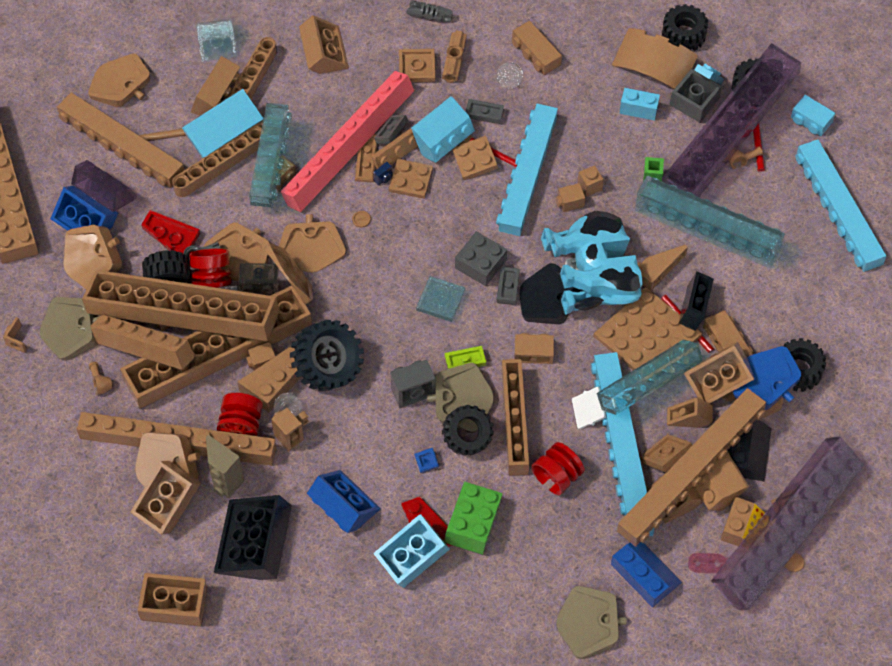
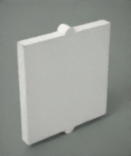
(587, 408)

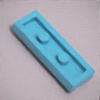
(710, 73)

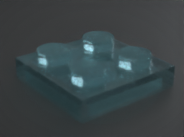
(440, 299)

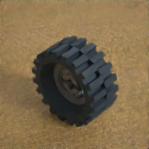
(327, 338)

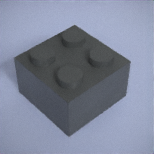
(695, 95)
(481, 258)
(412, 383)

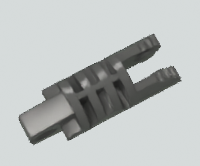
(429, 11)

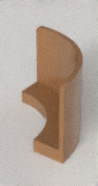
(654, 57)

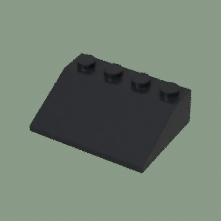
(253, 537)

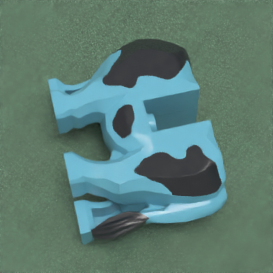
(602, 269)

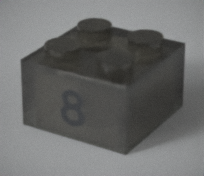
(259, 278)

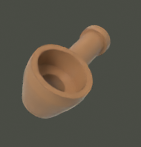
(740, 156)
(102, 382)

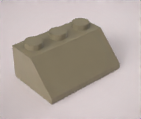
(224, 468)

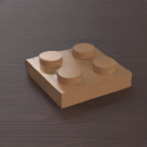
(417, 64)
(475, 158)
(410, 178)
(665, 452)

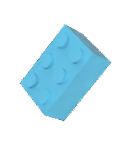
(411, 551)

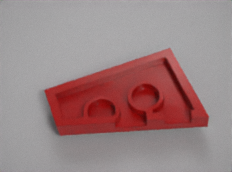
(170, 232)
(417, 506)

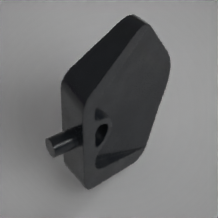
(542, 296)

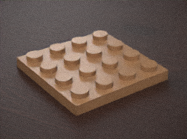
(644, 330)

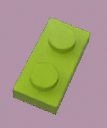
(464, 356)

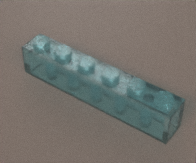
(269, 155)
(649, 377)

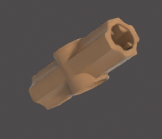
(454, 56)

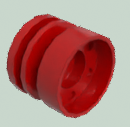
(210, 267)
(240, 414)
(560, 466)

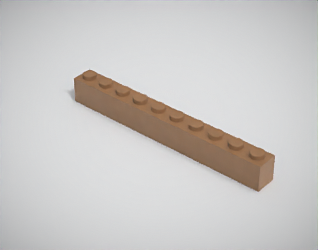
(129, 432)
(691, 467)

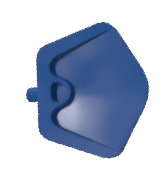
(773, 374)

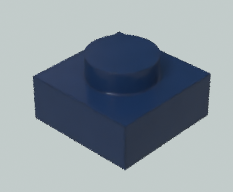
(382, 174)

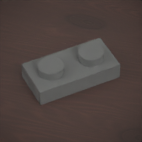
(484, 111)
(391, 129)
(508, 285)

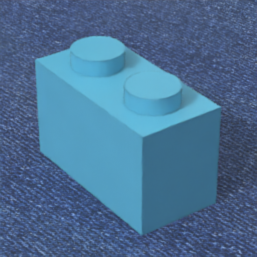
(639, 104)
(812, 115)

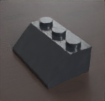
(752, 451)

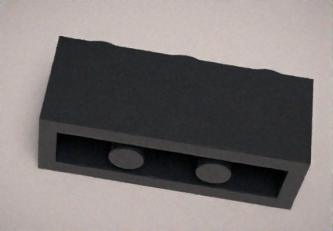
(696, 301)

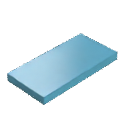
(222, 123)

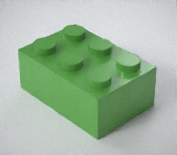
(473, 518)

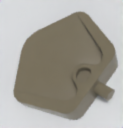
(68, 327)
(458, 388)
(589, 621)

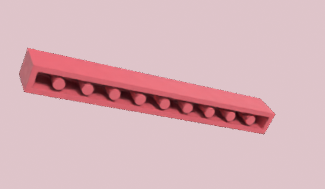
(347, 141)

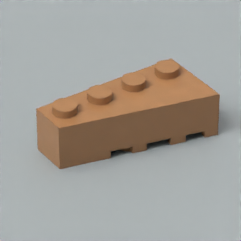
(271, 379)

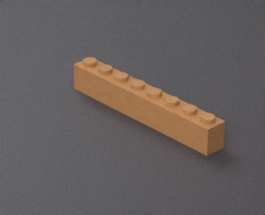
(119, 139)

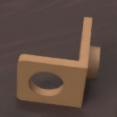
(10, 333)

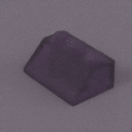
(101, 186)

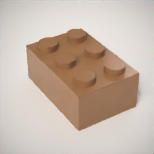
(165, 497)
(172, 599)

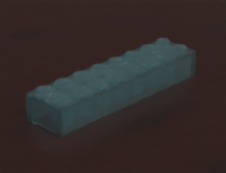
(709, 222)

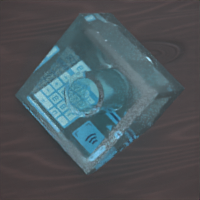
(216, 39)

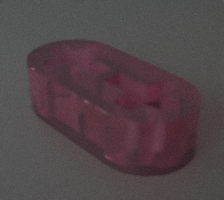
(705, 559)

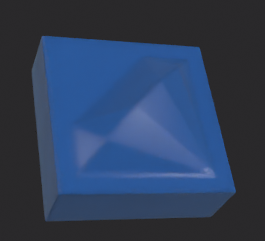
(426, 460)

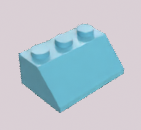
(442, 130)

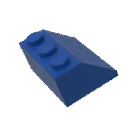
(78, 210)
(342, 500)
(645, 572)

